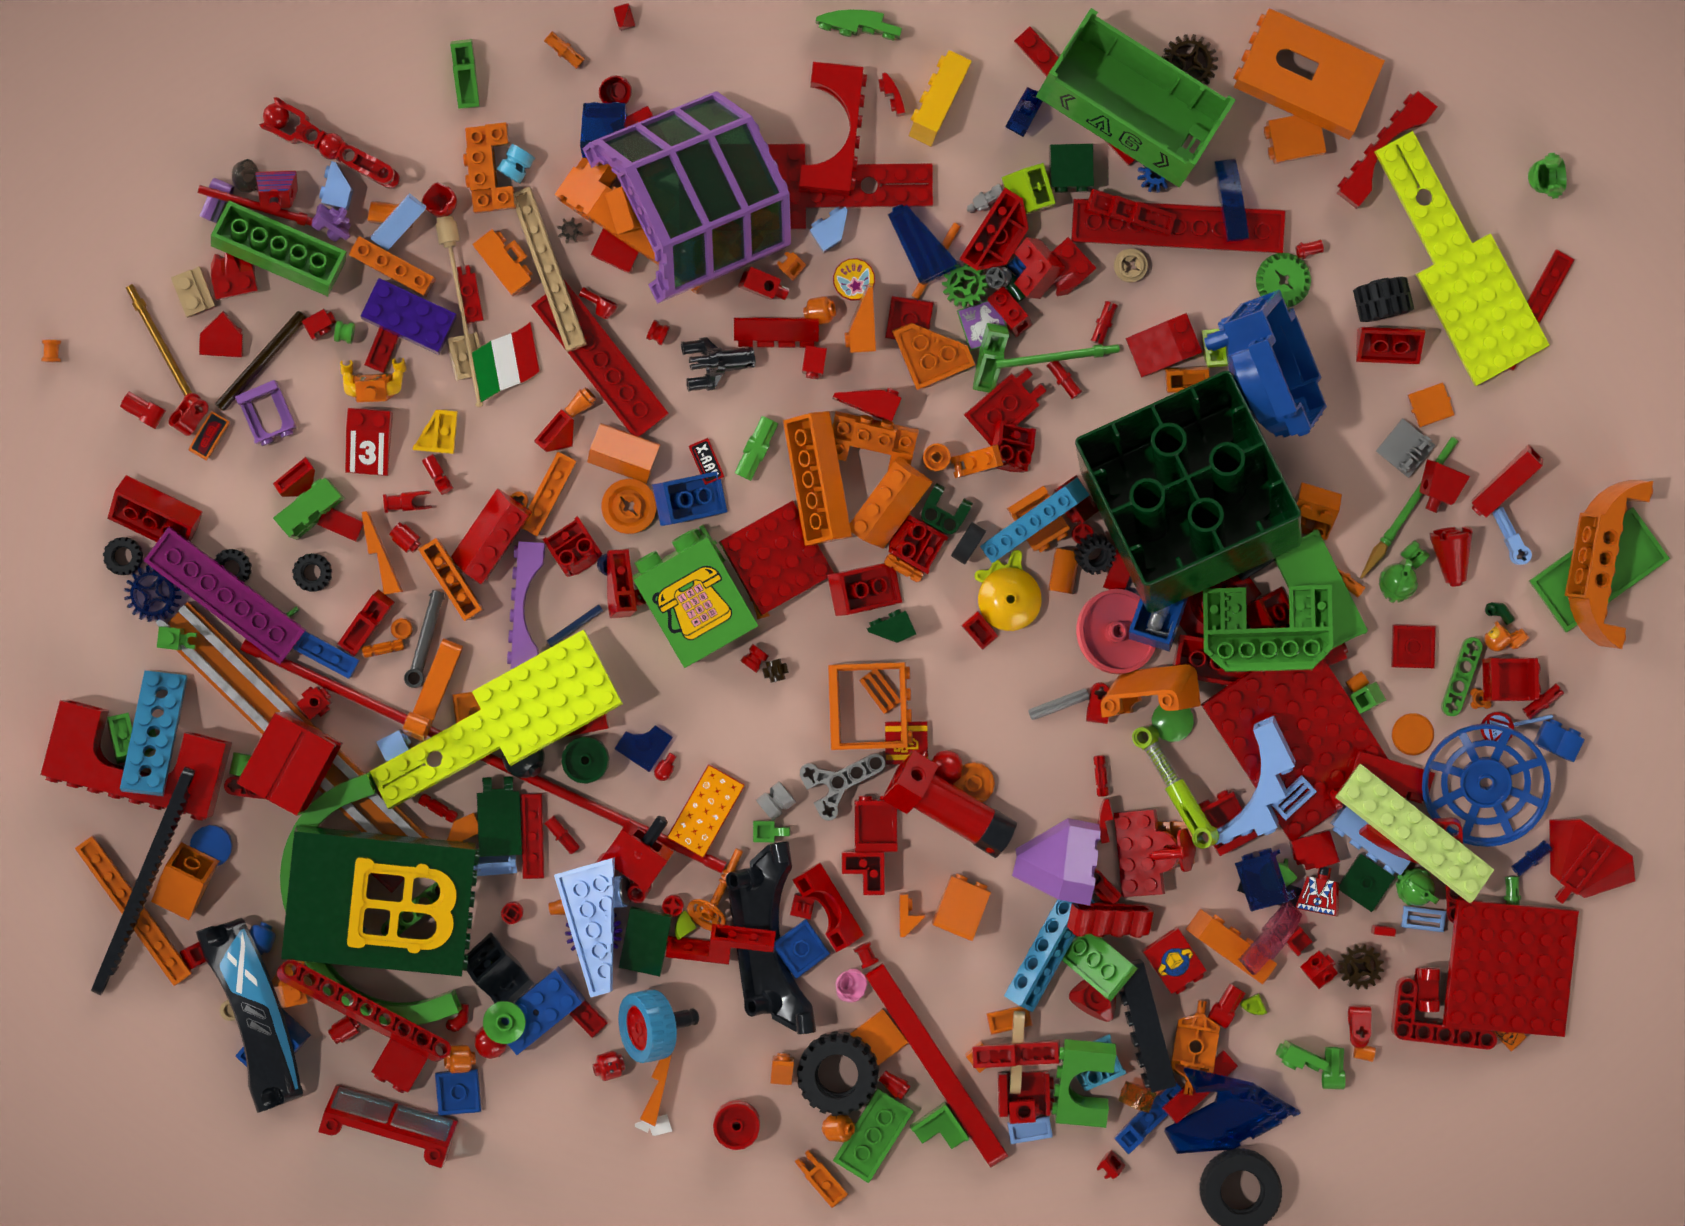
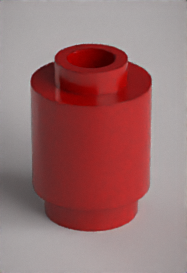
(405, 537)
(344, 1029)

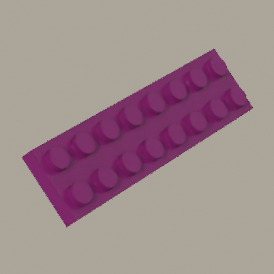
(224, 595)

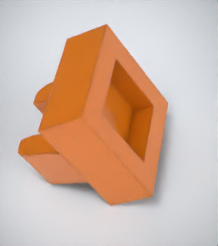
(792, 266)

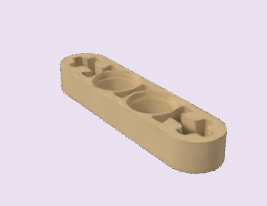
(1017, 1037)

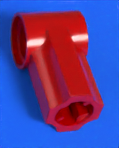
(146, 411)
(1106, 890)
(1224, 1010)

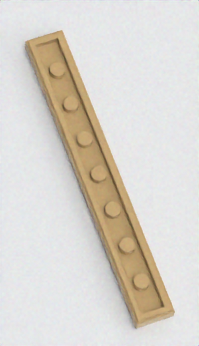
(548, 270)

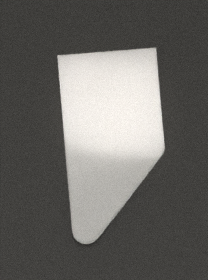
(662, 1126)

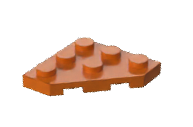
(930, 354)

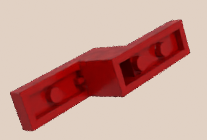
(720, 944)

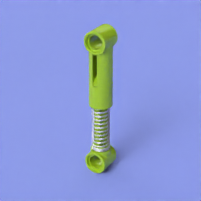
(1177, 789)

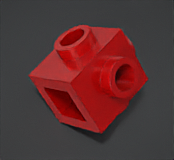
(307, 702)
(1319, 969)

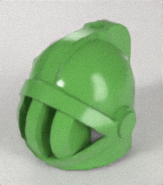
(1398, 581)
(1416, 887)

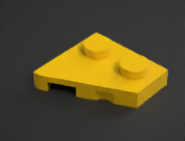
(439, 433)

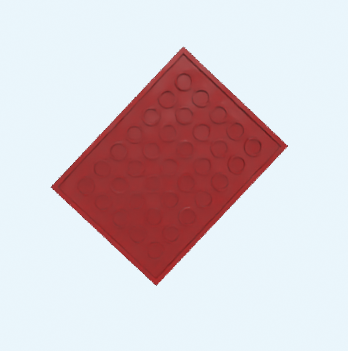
(1316, 723)

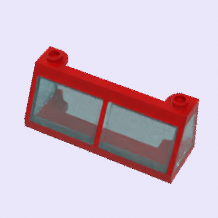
(391, 1121)

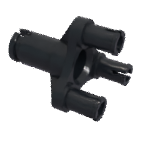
(714, 361)

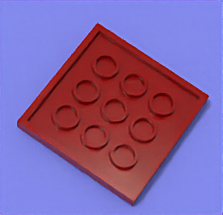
(774, 558)

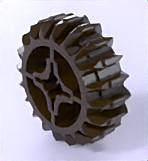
(1198, 46)

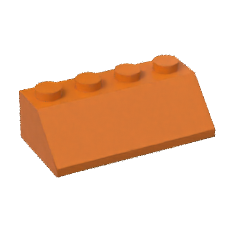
(889, 504)

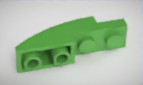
(850, 20)

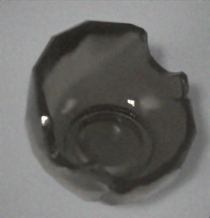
(244, 176)

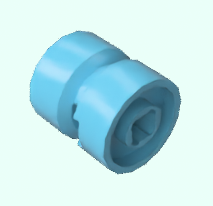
(516, 163)

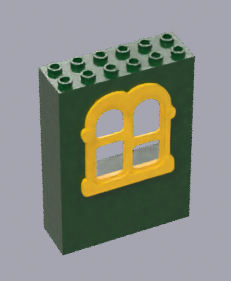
(330, 900)

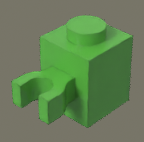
(174, 638)
(1367, 697)

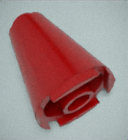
(1453, 553)

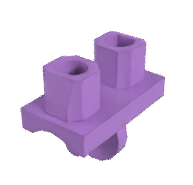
(334, 220)

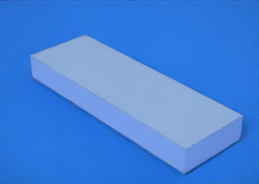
(398, 222)

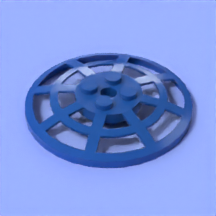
(1487, 796)

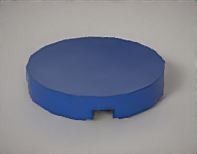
(213, 842)

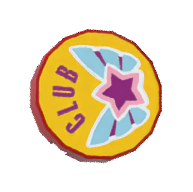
(852, 278)

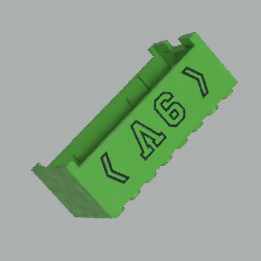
(1134, 99)

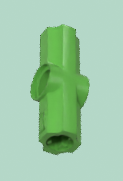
(756, 448)

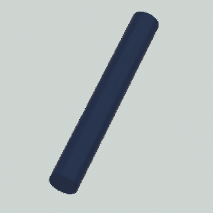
(575, 625)

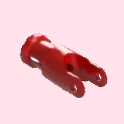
(403, 501)

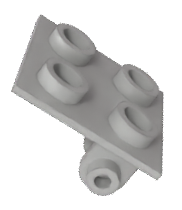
(1405, 448)

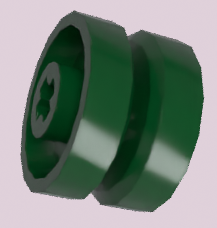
(597, 755)

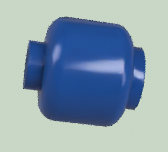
(263, 937)

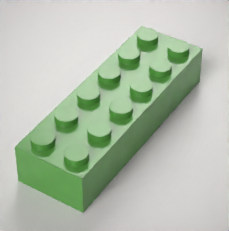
(278, 248)

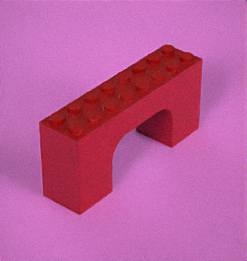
(77, 758)

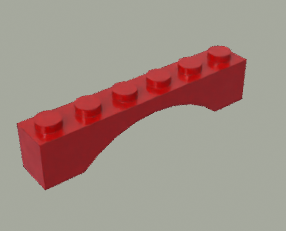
(1359, 184)

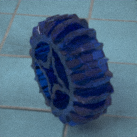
(170, 601)

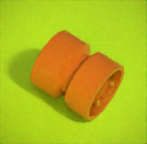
(936, 457)

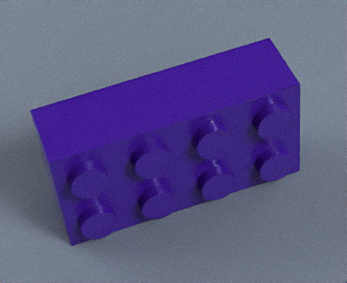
(408, 316)

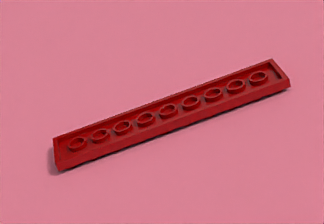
(1193, 229)

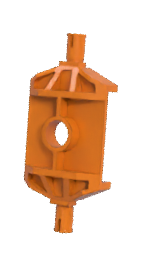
(1192, 1029)

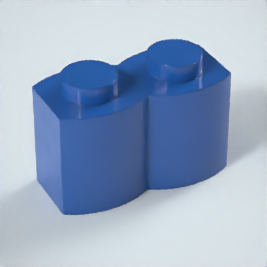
(1558, 740)

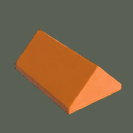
(623, 453)

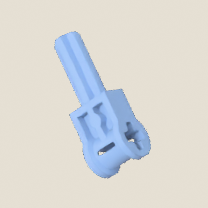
(1512, 539)

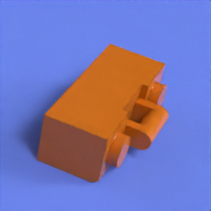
(508, 271)

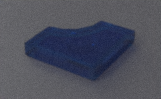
(644, 748)

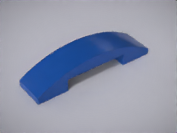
(1143, 1122)

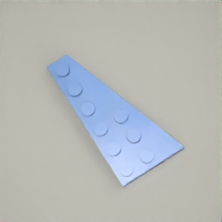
(589, 908)

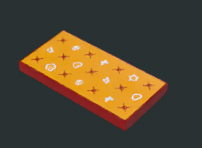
(705, 811)

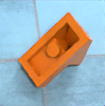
(907, 921)

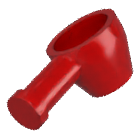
(604, 306)

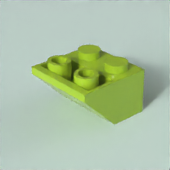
(1032, 186)

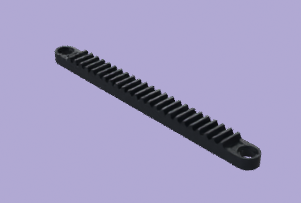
(144, 881)

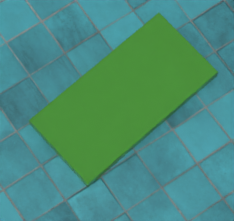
(1636, 558)

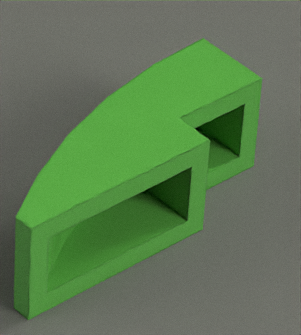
(465, 73)
(991, 349)

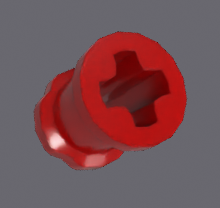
(866, 955)

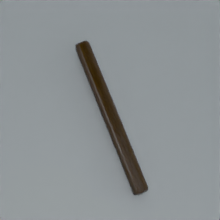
(260, 361)

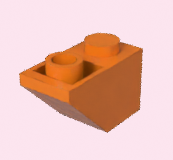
(782, 1069)

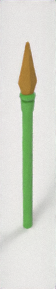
(1380, 549)

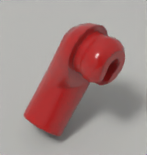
(459, 1021)

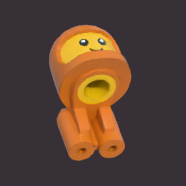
(1500, 638)

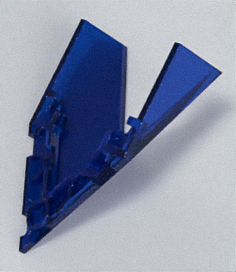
(1236, 1114)

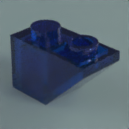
(1024, 112)

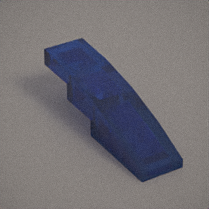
(1231, 200)

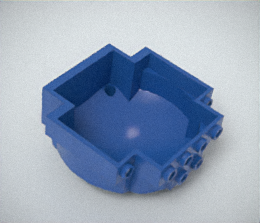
(1271, 364)

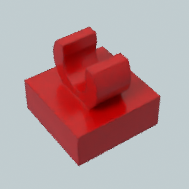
(802, 907)
(1111, 1164)

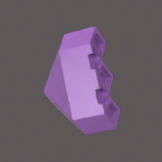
(1061, 861)

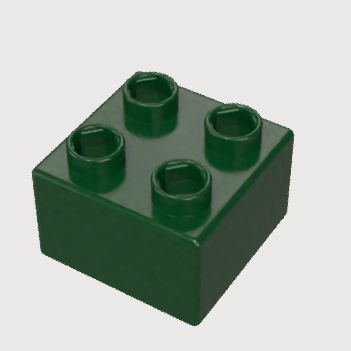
(1189, 491)

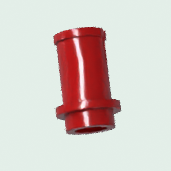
(1310, 248)

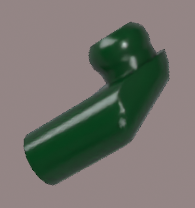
(1501, 610)

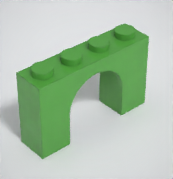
(1076, 1058)

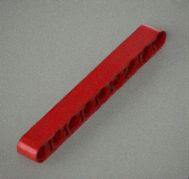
(354, 1012)

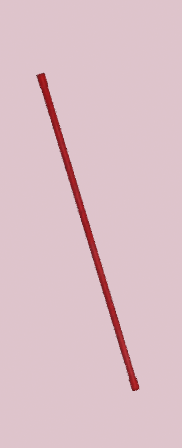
(709, 860)

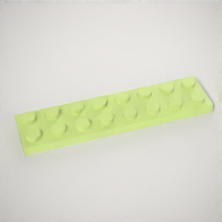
(1415, 833)

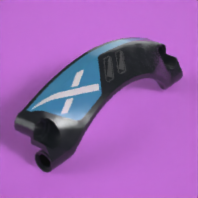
(260, 1019)

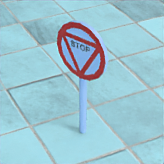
(1504, 720)

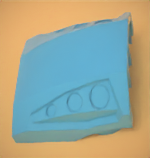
(1092, 1079)

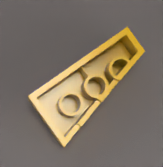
(939, 97)

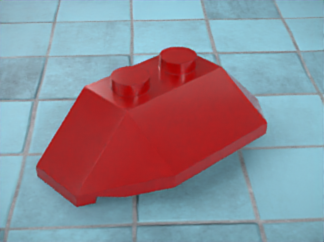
(998, 233)

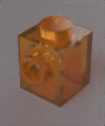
(1137, 1096)

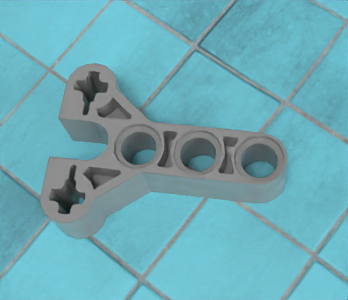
(825, 777)

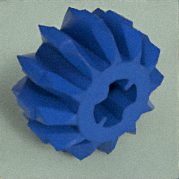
(1152, 182)

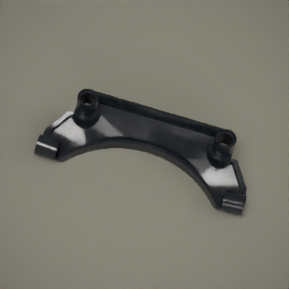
(764, 976)

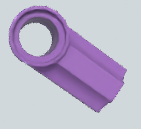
(213, 207)

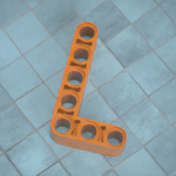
(421, 719)

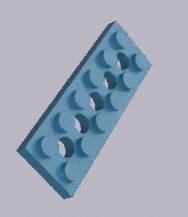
(163, 743)

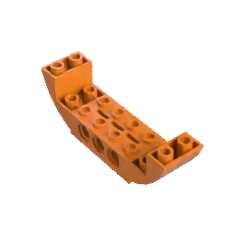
(1595, 560)

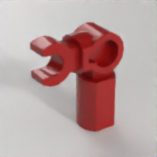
(436, 473)

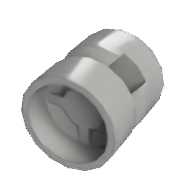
(775, 801)

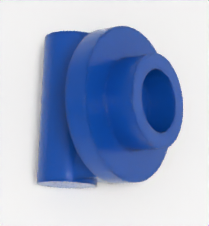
(1016, 266)

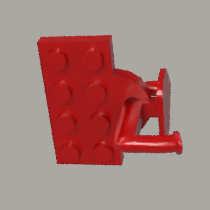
(1145, 854)

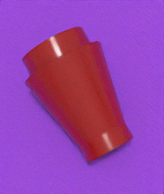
(896, 1086)

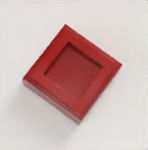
(1383, 930)

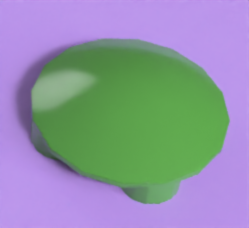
(1172, 724)

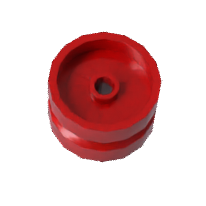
(733, 1112)

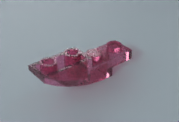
(1272, 939)

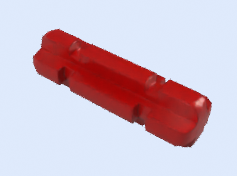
(1101, 776)
(438, 808)

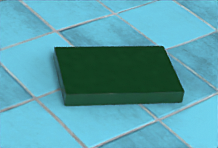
(645, 941)

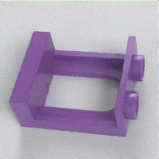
(258, 432)

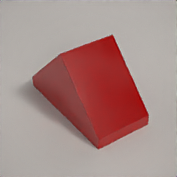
(979, 630)

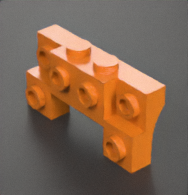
(482, 168)
(873, 436)

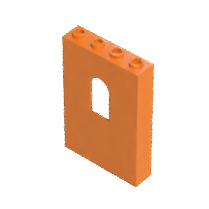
(1338, 87)

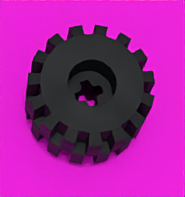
(1383, 299)

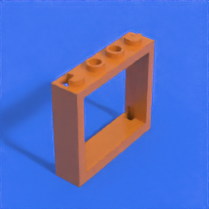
(834, 700)

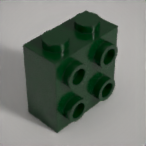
(1071, 167)

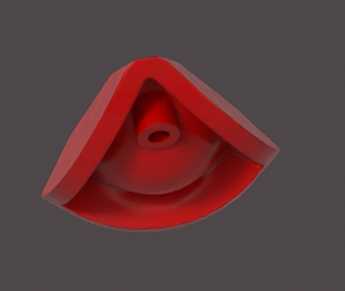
(1092, 1002)

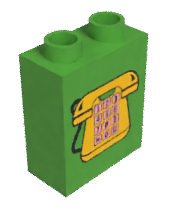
(693, 598)

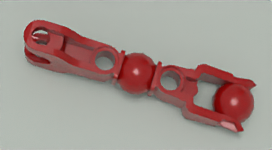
(328, 144)

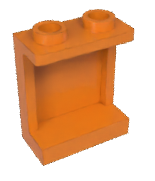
(1293, 139)
(1055, 529)

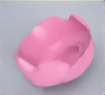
(851, 985)

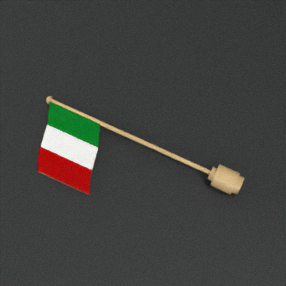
(501, 361)

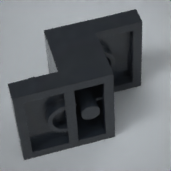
(497, 971)

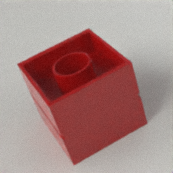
(289, 763)

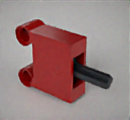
(639, 856)

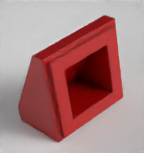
(193, 956)

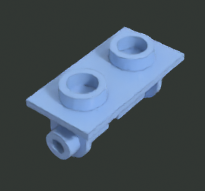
(496, 865)

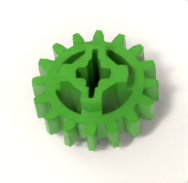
(956, 288)

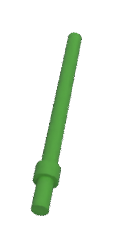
(1096, 351)

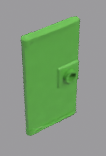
(1314, 566)

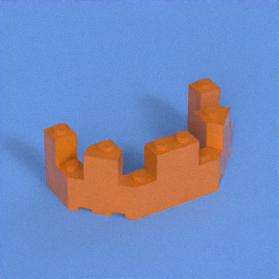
(585, 194)

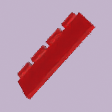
(783, 330)
(1397, 775)

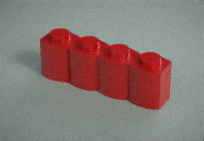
(1111, 919)

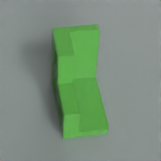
(120, 733)
(940, 1120)

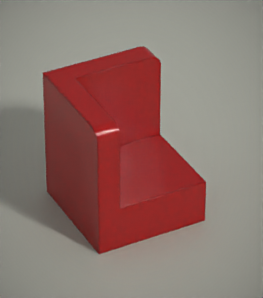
(1298, 941)

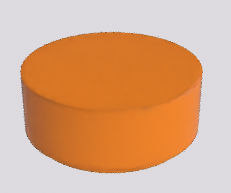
(401, 628)

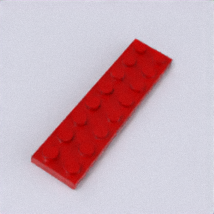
(608, 369)

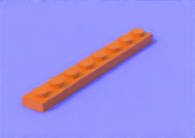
(146, 928)

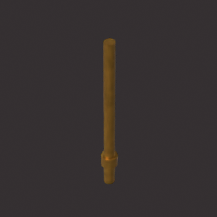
(140, 306)

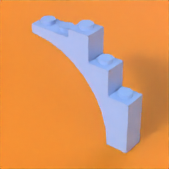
(1258, 812)

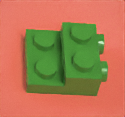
(1295, 1056)

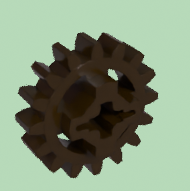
(1366, 958)

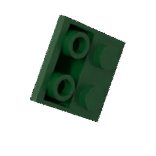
(895, 628)

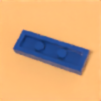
(326, 654)

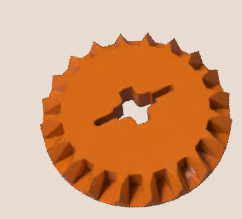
(627, 521)

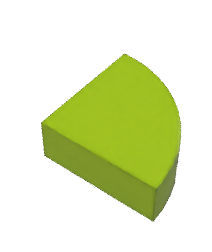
(683, 925)
(1253, 1005)

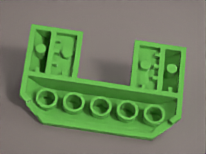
(1268, 649)

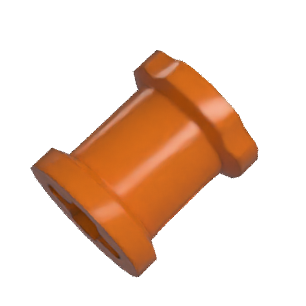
(51, 351)

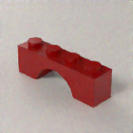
(842, 926)

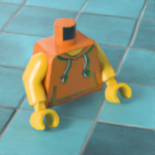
(372, 386)

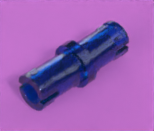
(1531, 858)

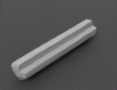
(1058, 704)

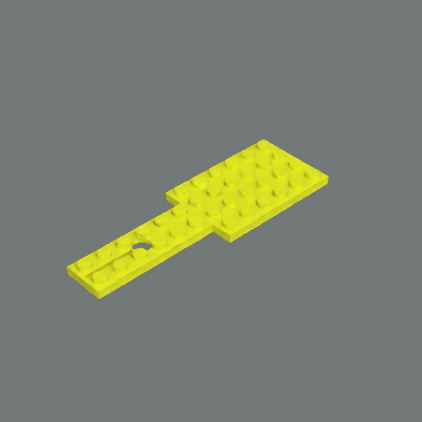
(1467, 280)
(517, 713)

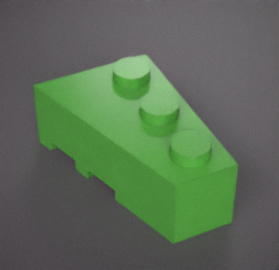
(308, 507)

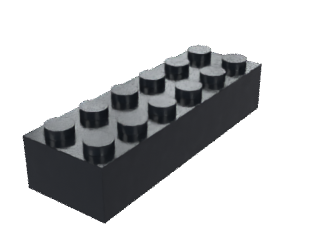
(1146, 1031)

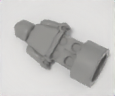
(982, 201)

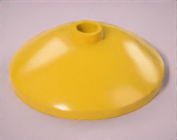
(994, 604)

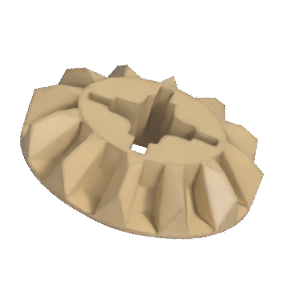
(1140, 264)

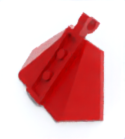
(1586, 860)

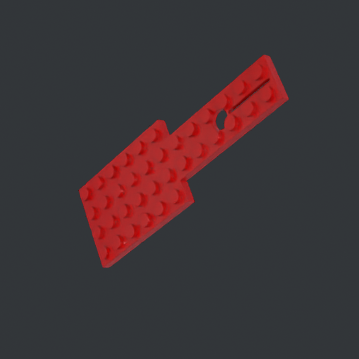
(905, 185)

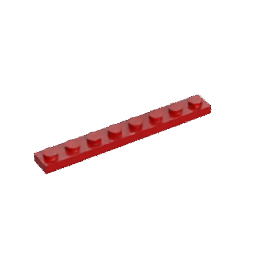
(1045, 59)

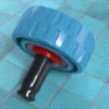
(650, 1025)

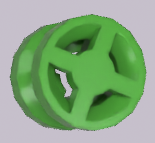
(344, 332)

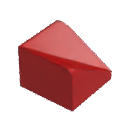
(624, 16)

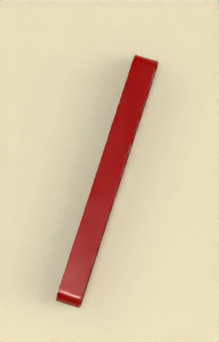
(936, 1065)

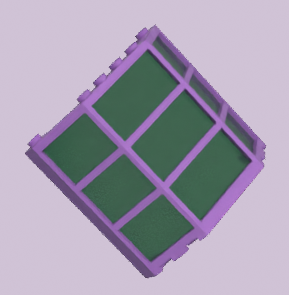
(699, 190)

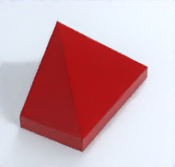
(557, 433)
(296, 480)

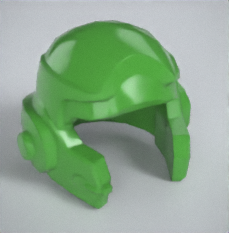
(1548, 176)

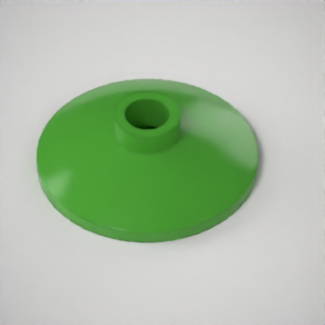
(496, 1029)

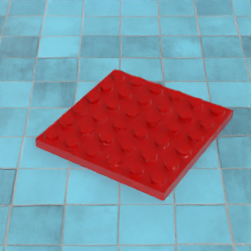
(1510, 968)

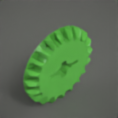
(1284, 264)

